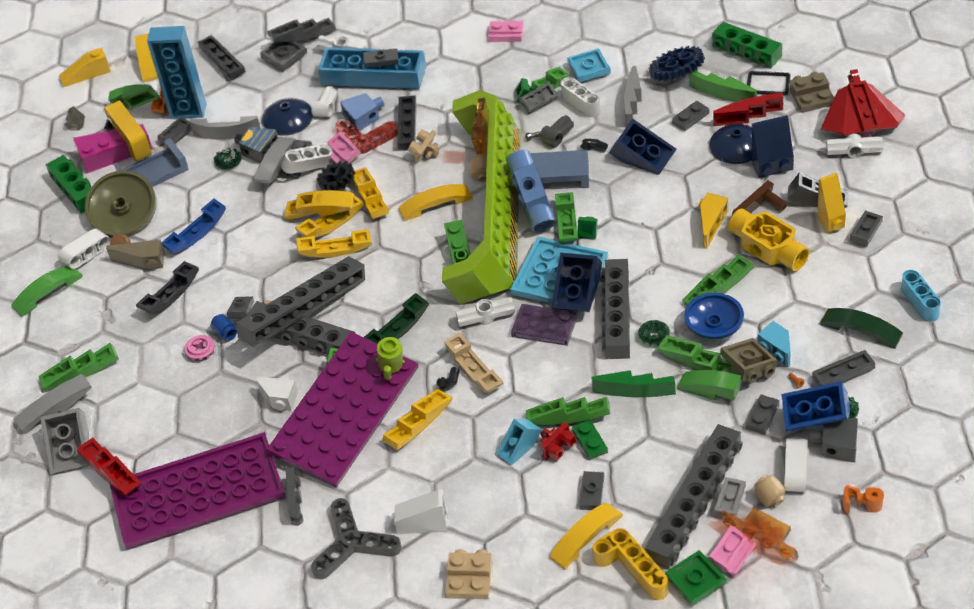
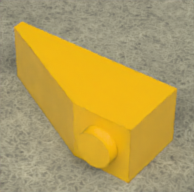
(86, 67)
(830, 203)
(713, 211)

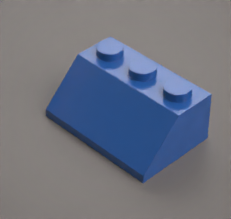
(815, 406)

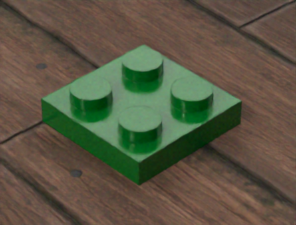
(695, 577)

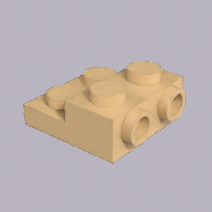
(469, 574)

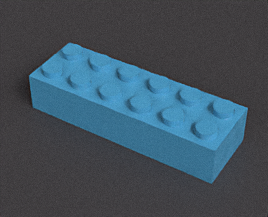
(347, 68)
(177, 72)

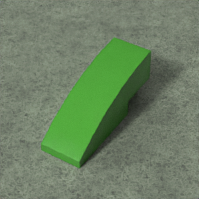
(133, 95)
(711, 383)

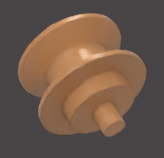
(119, 239)

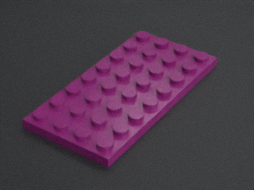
(340, 411)
(198, 490)

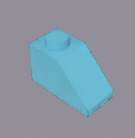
(518, 440)

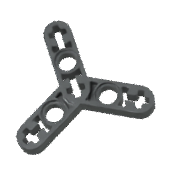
(347, 549)

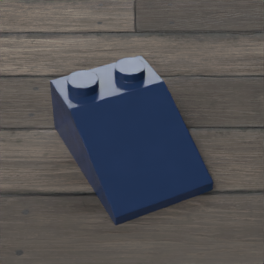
(772, 146)
(642, 148)
(576, 282)

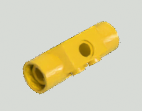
(769, 239)

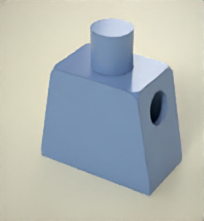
(361, 110)

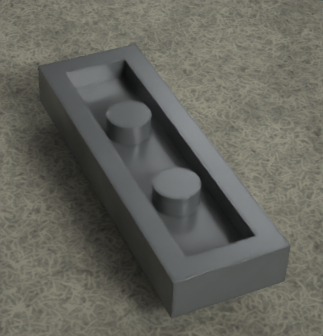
(844, 369)

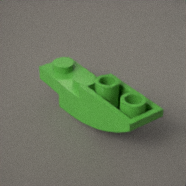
(457, 241)

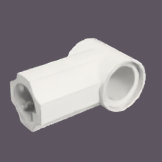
(324, 105)

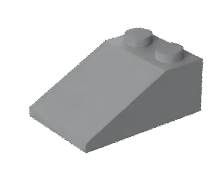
(62, 436)

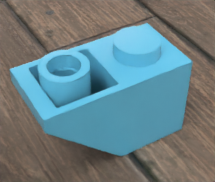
(776, 342)

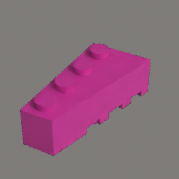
(103, 149)

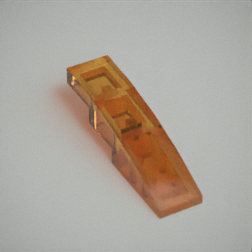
(480, 128)

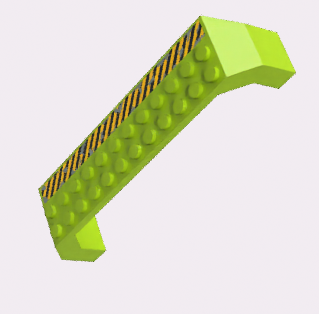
(494, 261)

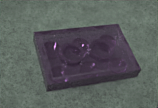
(544, 324)

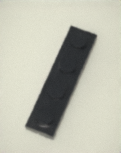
(221, 56)
(406, 121)

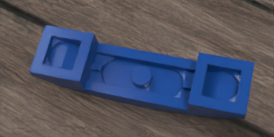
(196, 230)

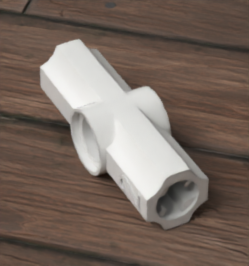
(339, 42)
(854, 145)
(485, 311)

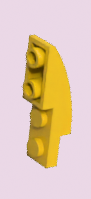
(320, 202)

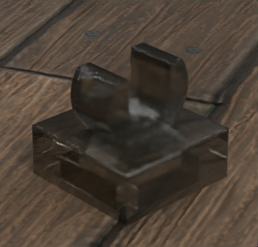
(74, 119)

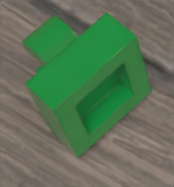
(522, 89)
(587, 227)

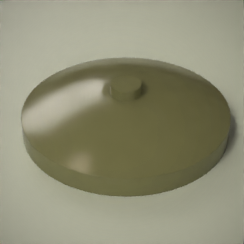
(120, 203)

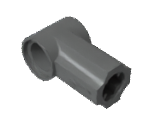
(554, 134)

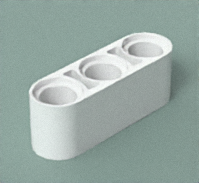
(580, 96)
(306, 158)
(84, 248)
(796, 465)

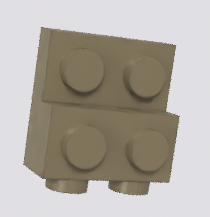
(811, 92)
(749, 360)

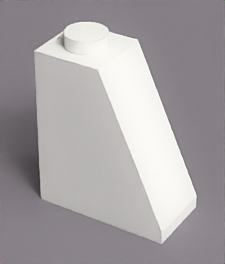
(421, 514)

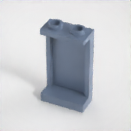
(161, 165)
(563, 166)

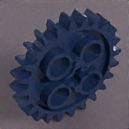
(676, 63)

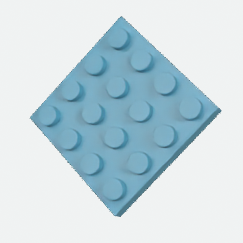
(539, 271)

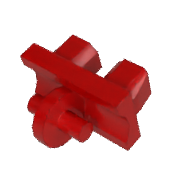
(554, 439)

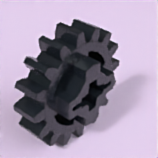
(336, 176)

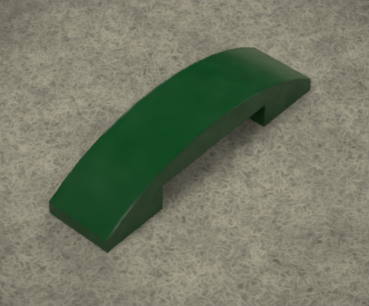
(402, 322)
(864, 323)

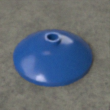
(714, 316)

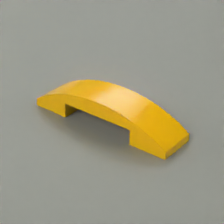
(432, 197)
(328, 223)
(334, 247)
(583, 532)

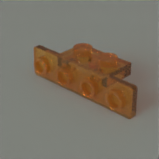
(763, 528)

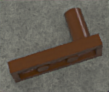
(762, 194)

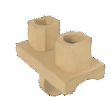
(419, 150)

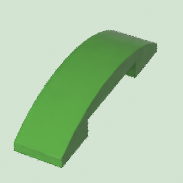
(566, 217)
(42, 286)

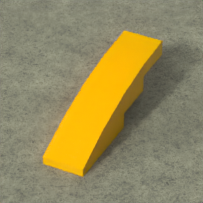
(369, 193)
(419, 418)

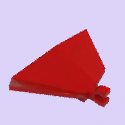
(860, 109)

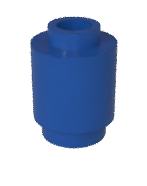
(224, 327)

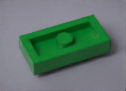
(589, 439)

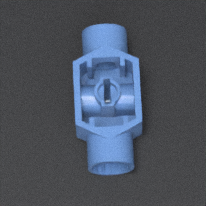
(530, 190)

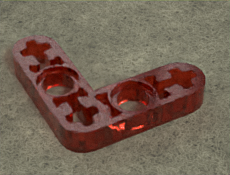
(386, 132)

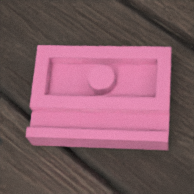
(505, 31)
(342, 148)
(732, 551)

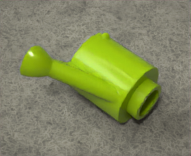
(389, 356)

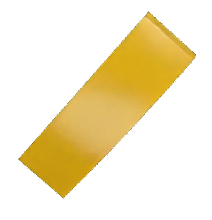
(145, 59)

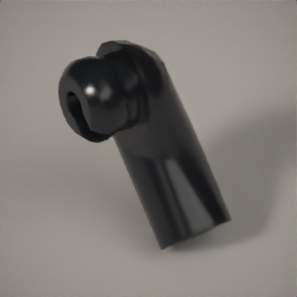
(587, 142)
(445, 384)

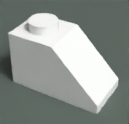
(278, 392)

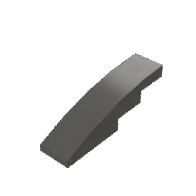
(301, 31)

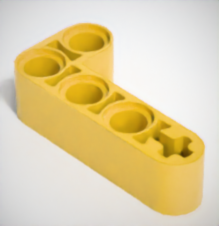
(129, 130)
(621, 546)

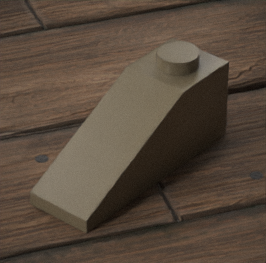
(138, 254)

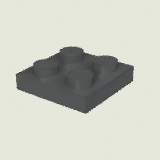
(283, 53)

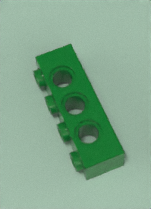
(747, 44)
(69, 181)

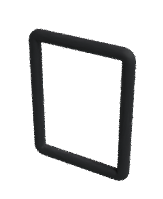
(770, 73)

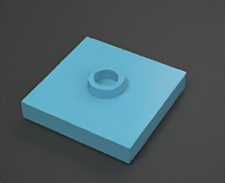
(588, 65)

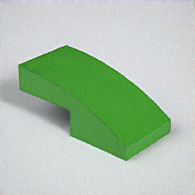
(553, 76)

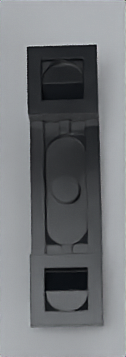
(171, 291)

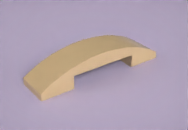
(471, 364)

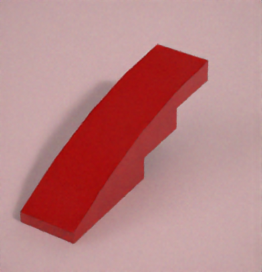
(748, 108)
(108, 466)

